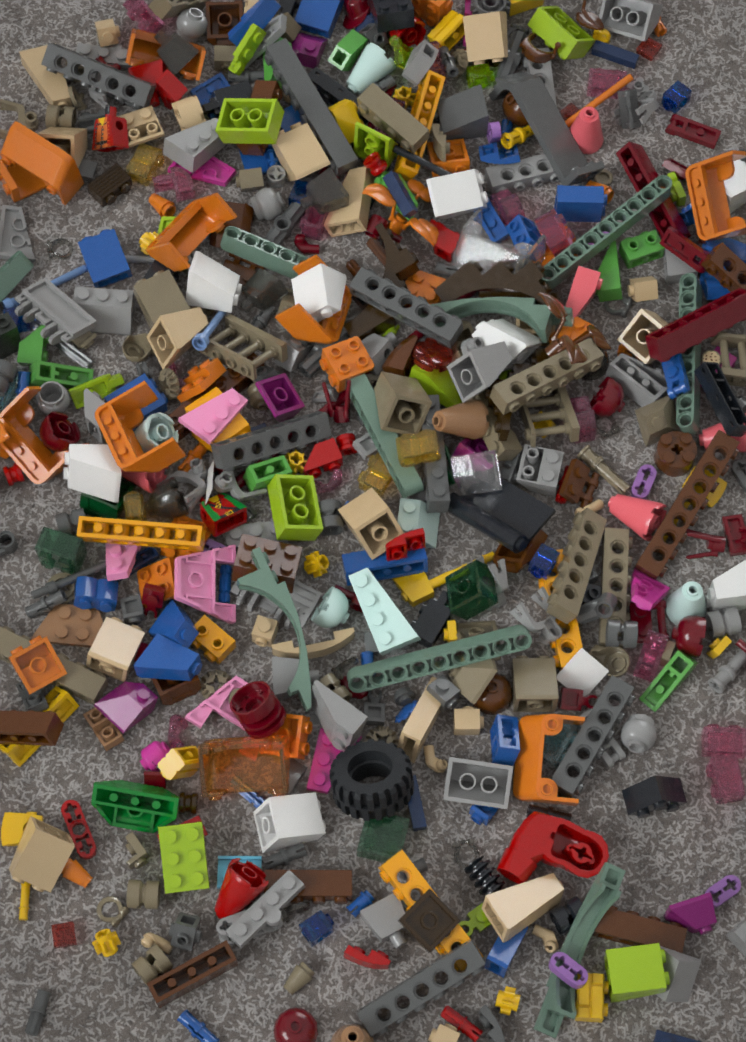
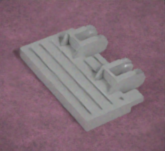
(55, 310)
(303, 597)

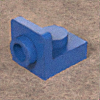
(482, 814)

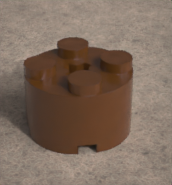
(675, 453)

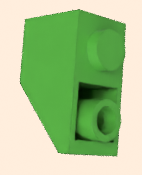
(348, 50)
(33, 348)

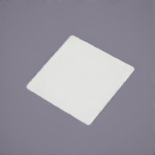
(582, 672)

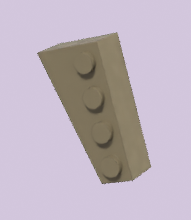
(392, 118)

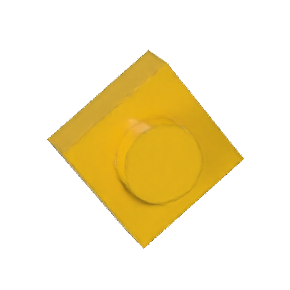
(450, 631)
(718, 646)

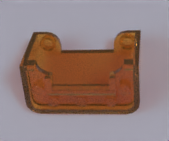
(244, 765)

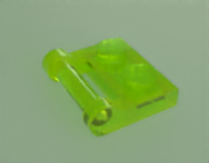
(401, 51)

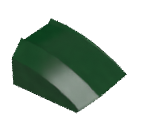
(103, 508)

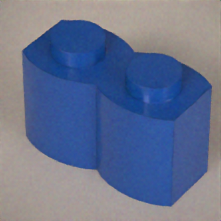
(712, 287)
(95, 594)

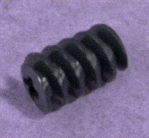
(483, 876)

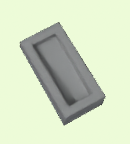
(319, 396)

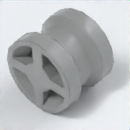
(276, 172)

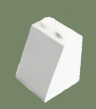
(736, 186)
(457, 193)
(212, 285)
(319, 291)
(518, 341)
(92, 471)
(728, 590)
(289, 821)

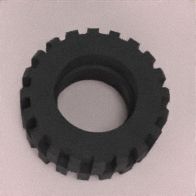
(373, 799)

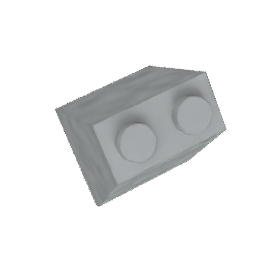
(478, 369)

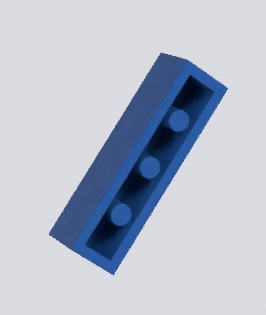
(381, 568)

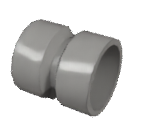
(724, 622)

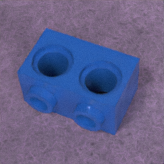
(523, 230)
(505, 740)

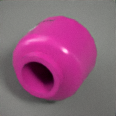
(153, 754)

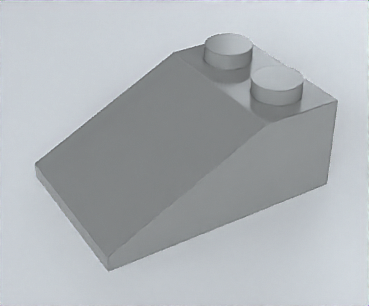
(337, 717)

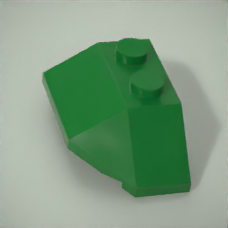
(134, 805)

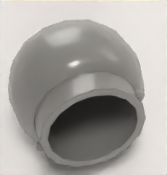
(191, 24)
(267, 204)
(52, 398)
(639, 733)

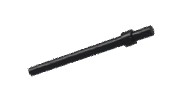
(424, 163)

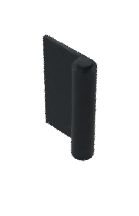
(503, 515)

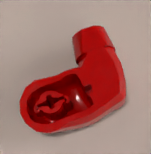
(554, 843)

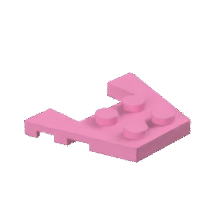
(196, 582)
(218, 703)

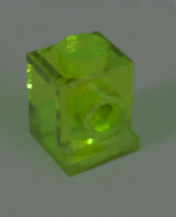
(479, 75)

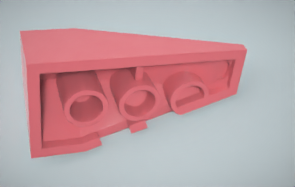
(583, 289)

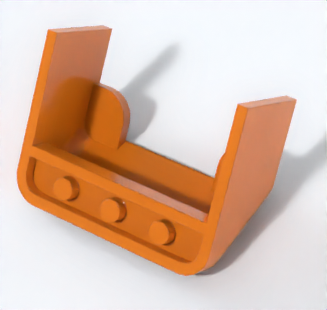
(143, 49)
(42, 160)
(709, 197)
(189, 230)
(303, 325)
(117, 421)
(24, 444)
(528, 765)

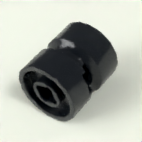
(560, 913)

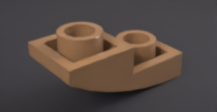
(104, 729)

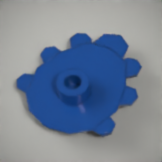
(405, 711)

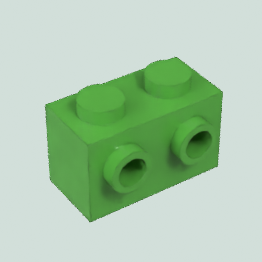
(641, 249)
(260, 474)

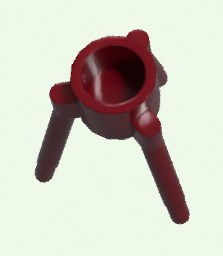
(342, 412)
(714, 543)

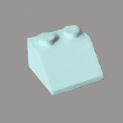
(414, 516)

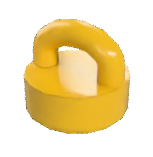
(602, 35)

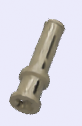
(597, 464)

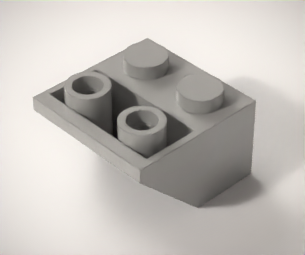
(91, 402)
(540, 469)

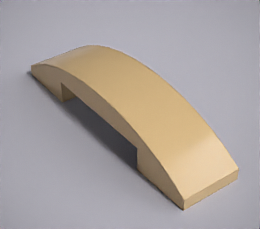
(316, 650)

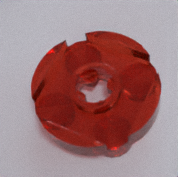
(440, 355)

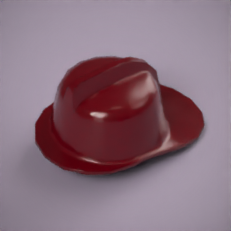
(355, 12)

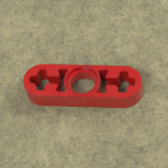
(90, 841)

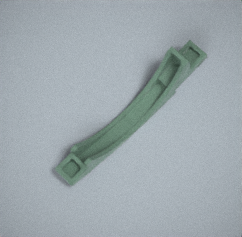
(525, 309)
(264, 583)
(560, 996)

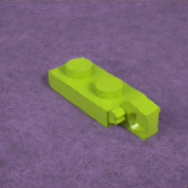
(246, 49)
(102, 385)

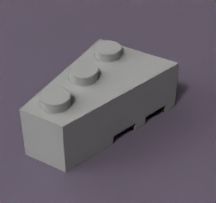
(194, 145)
(638, 381)

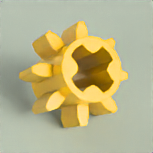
(405, 94)
(146, 240)
(299, 461)
(316, 564)
(106, 942)
(507, 1000)

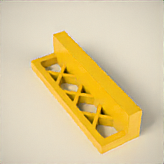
(62, 705)

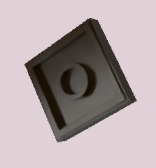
(429, 920)

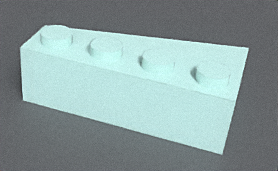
(383, 617)

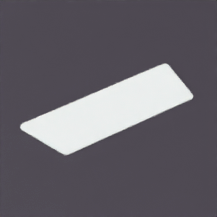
(209, 481)

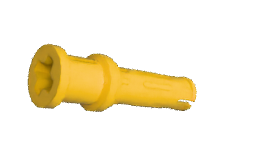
(514, 137)

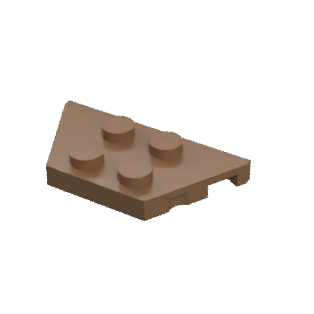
(70, 626)

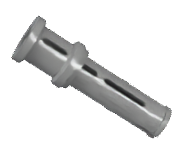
(727, 672)

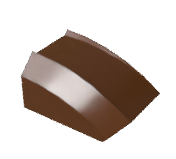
(221, 19)
(244, 221)
(401, 358)
(518, 561)
(176, 690)

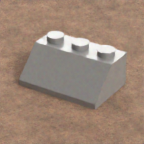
(630, 17)
(109, 307)
(478, 783)

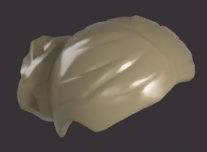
(132, 349)
(614, 657)

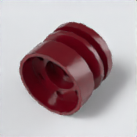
(258, 709)

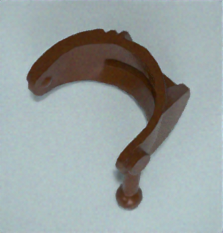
(534, 54)

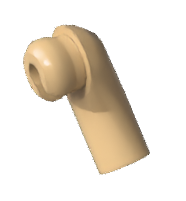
(594, 506)
(549, 938)
(152, 939)

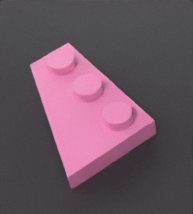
(214, 416)
(120, 560)

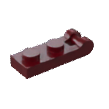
(693, 131)
(684, 248)

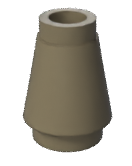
(298, 978)

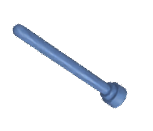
(11, 302)
(201, 340)

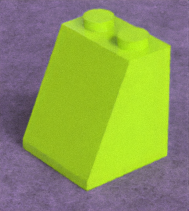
(635, 972)

